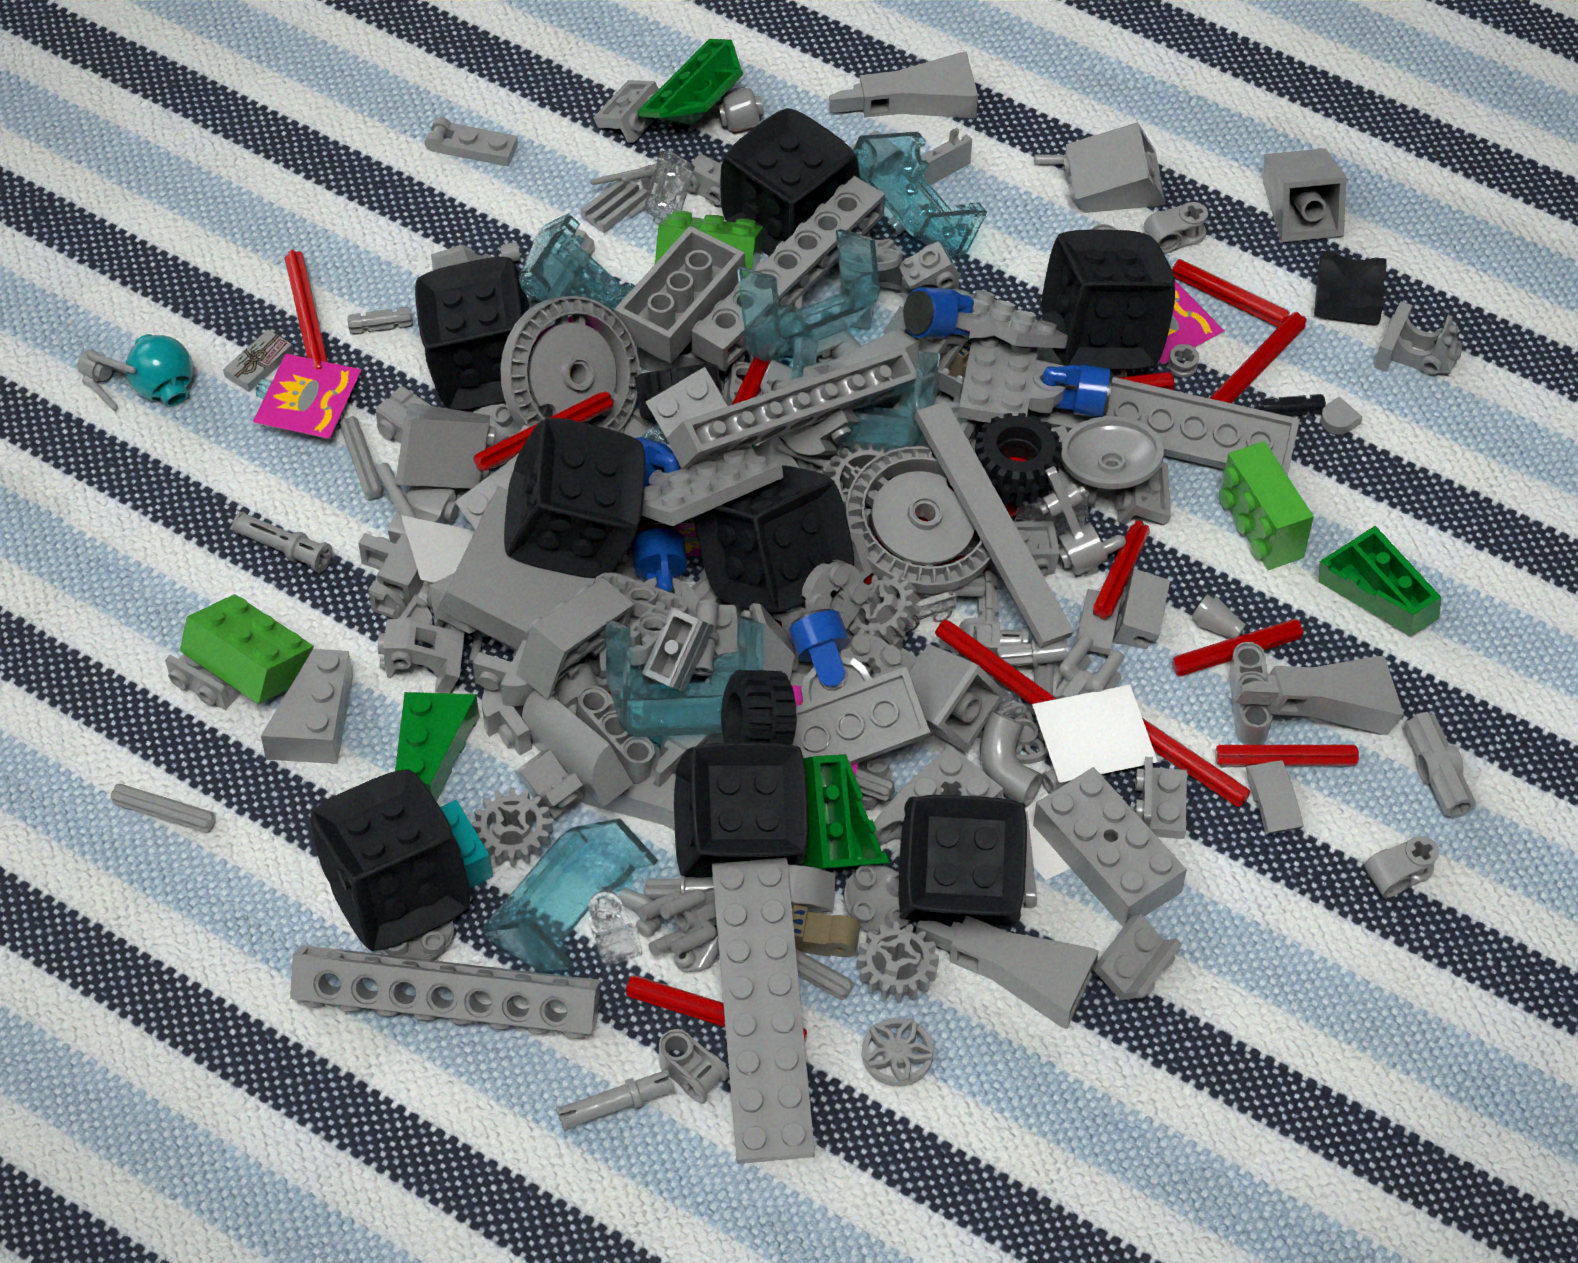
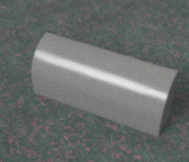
(575, 747)

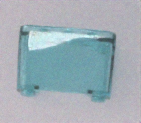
(896, 168)
(562, 268)

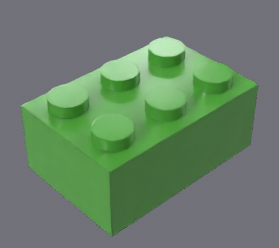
(742, 235)
(1265, 505)
(245, 647)

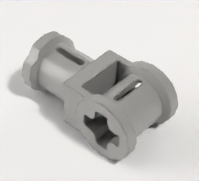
(991, 636)

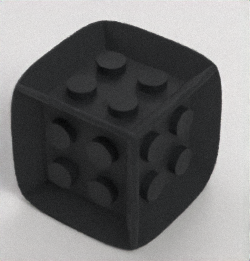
(783, 174)
(1109, 297)
(464, 327)
(574, 498)
(773, 539)
(739, 805)
(390, 859)
(962, 859)

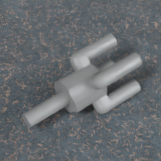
(1078, 680)
(693, 915)

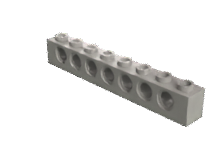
(794, 264)
(791, 407)
(388, 971)

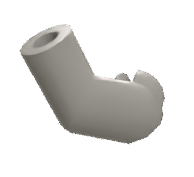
(633, 900)
(698, 957)

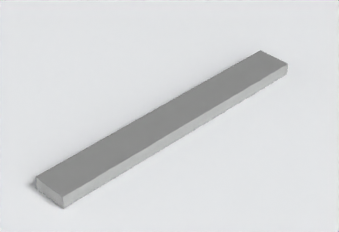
(993, 524)

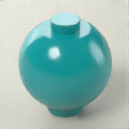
(161, 369)

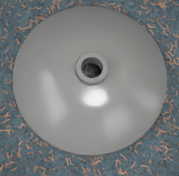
(1112, 452)

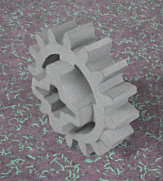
(884, 610)
(506, 837)
(900, 976)

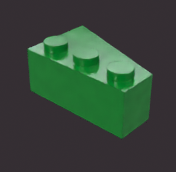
(1381, 581)
(434, 734)
(837, 820)

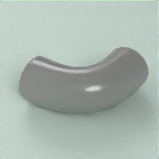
(1001, 760)

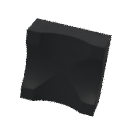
(1350, 288)

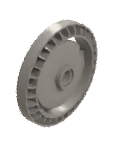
(596, 360)
(914, 493)

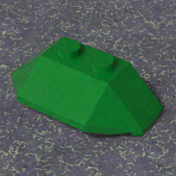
(695, 85)

